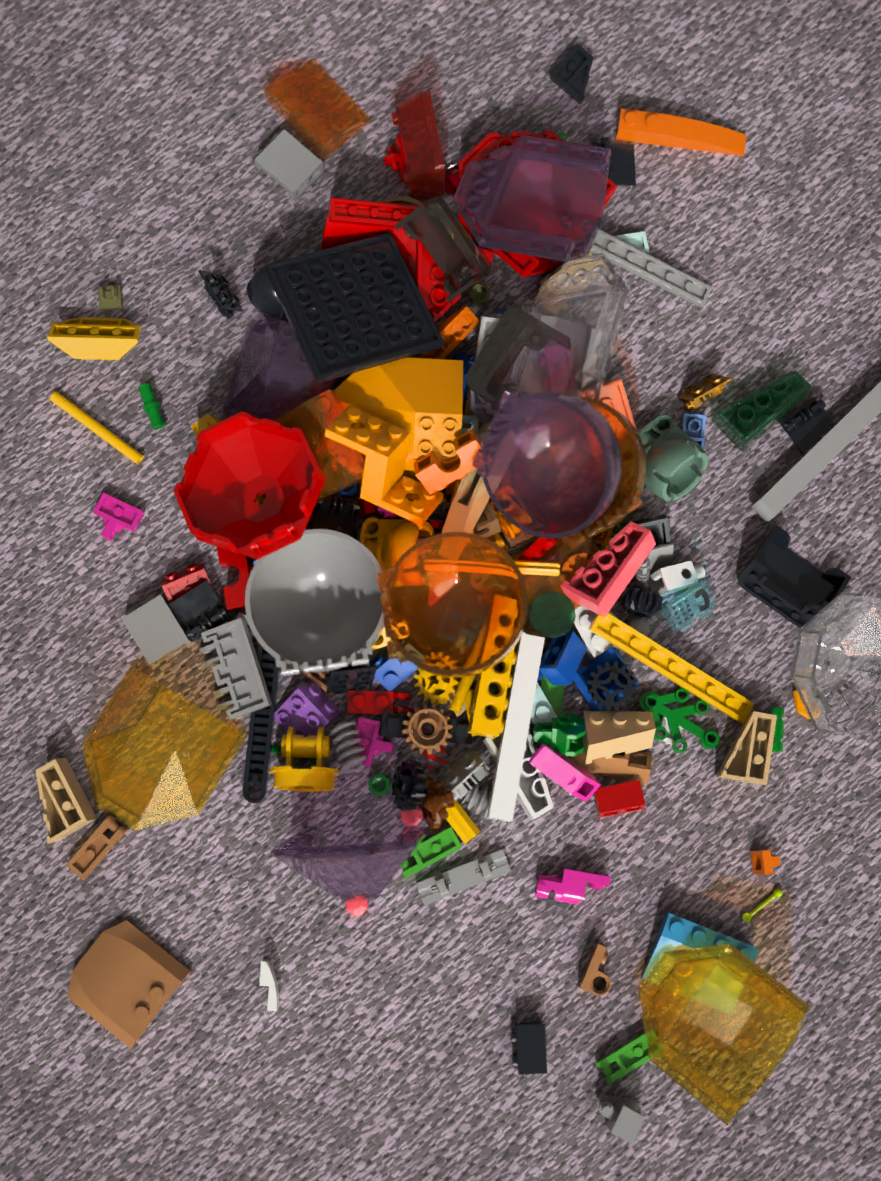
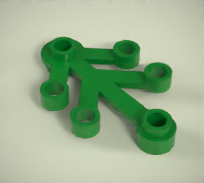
(676, 717)

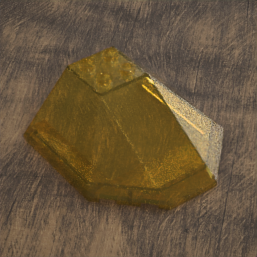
(155, 754)
(718, 1024)

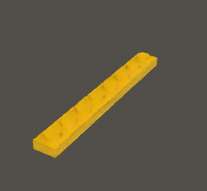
(671, 666)

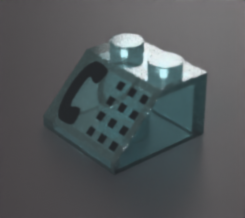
(688, 606)

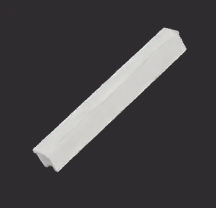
(516, 728)

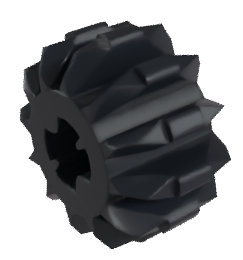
(643, 603)

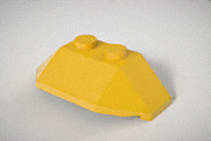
(95, 337)

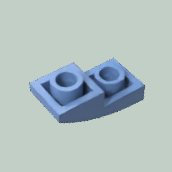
(694, 427)

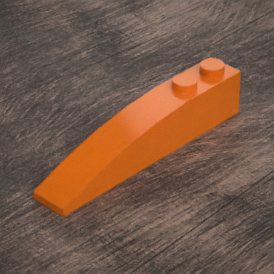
(678, 132)
(452, 331)

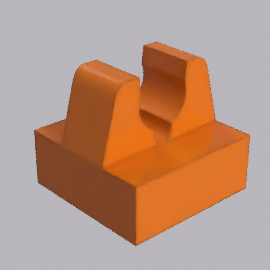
(763, 862)

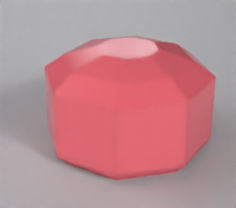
(413, 817)
(357, 905)

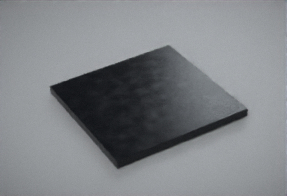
(353, 307)

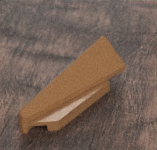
(619, 767)

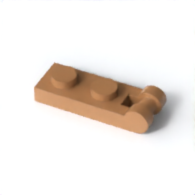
(96, 848)

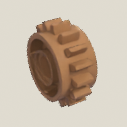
(438, 724)

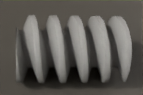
(346, 747)
(480, 799)

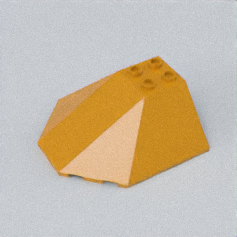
(416, 396)

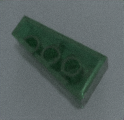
(753, 416)

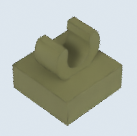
(110, 297)

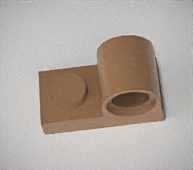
(597, 958)

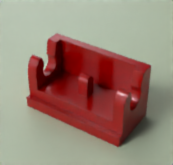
(619, 799)

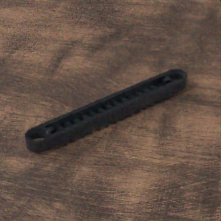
(261, 731)

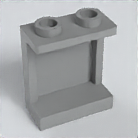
(289, 163)
(155, 630)

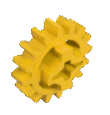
(433, 684)

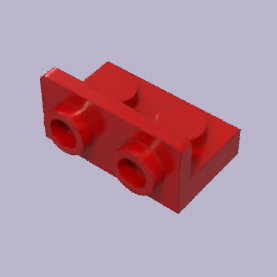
(179, 584)

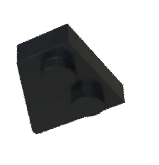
(573, 73)

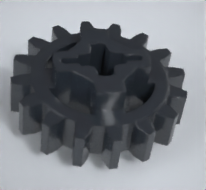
(614, 675)
(409, 785)

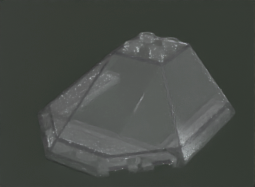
(587, 307)

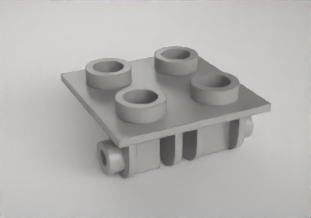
(659, 557)
(460, 770)

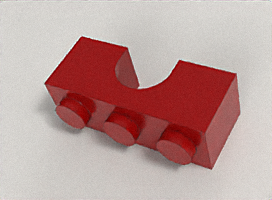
(235, 593)

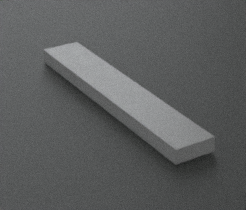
(651, 269)

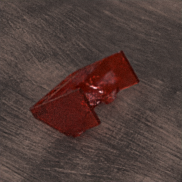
(420, 147)

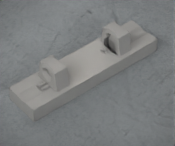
(463, 877)

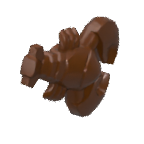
(436, 802)

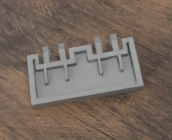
(237, 669)

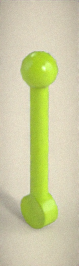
(748, 916)

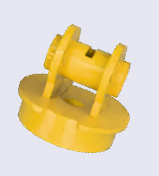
(305, 780)

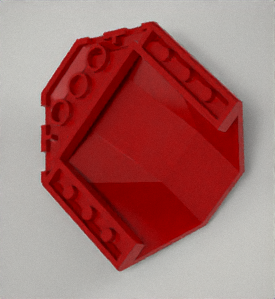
(360, 219)

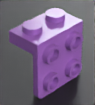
(306, 710)

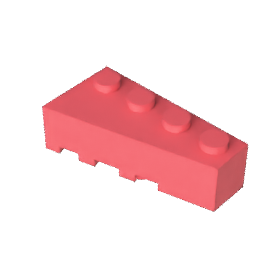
(611, 570)

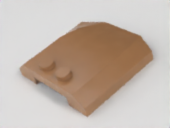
(125, 981)

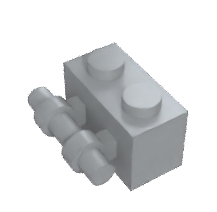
(623, 1118)

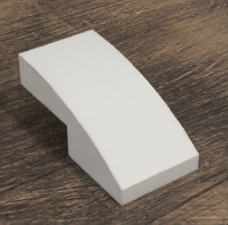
(268, 978)

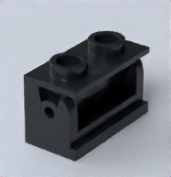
(530, 1048)

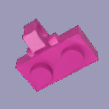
(117, 516)
(371, 740)

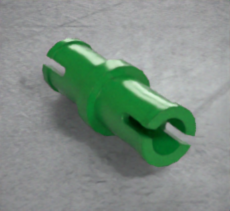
(151, 406)

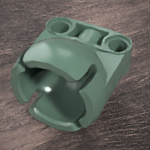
(671, 459)

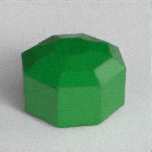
(379, 784)

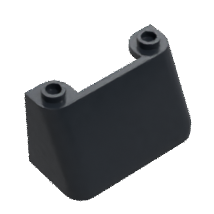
(788, 581)

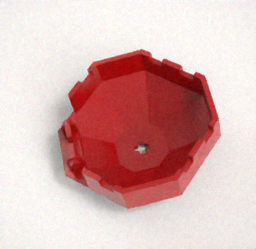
(234, 466)

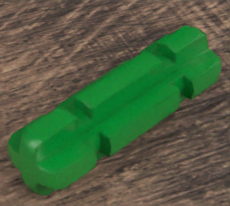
(779, 729)

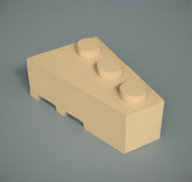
(616, 733)
(751, 750)
(63, 800)

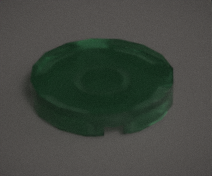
(552, 614)

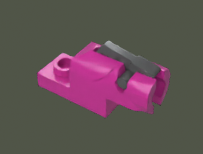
(568, 888)

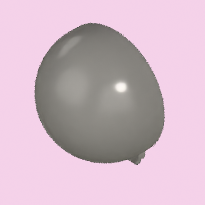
(316, 603)

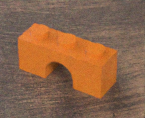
(438, 473)

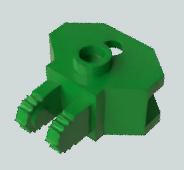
(562, 733)

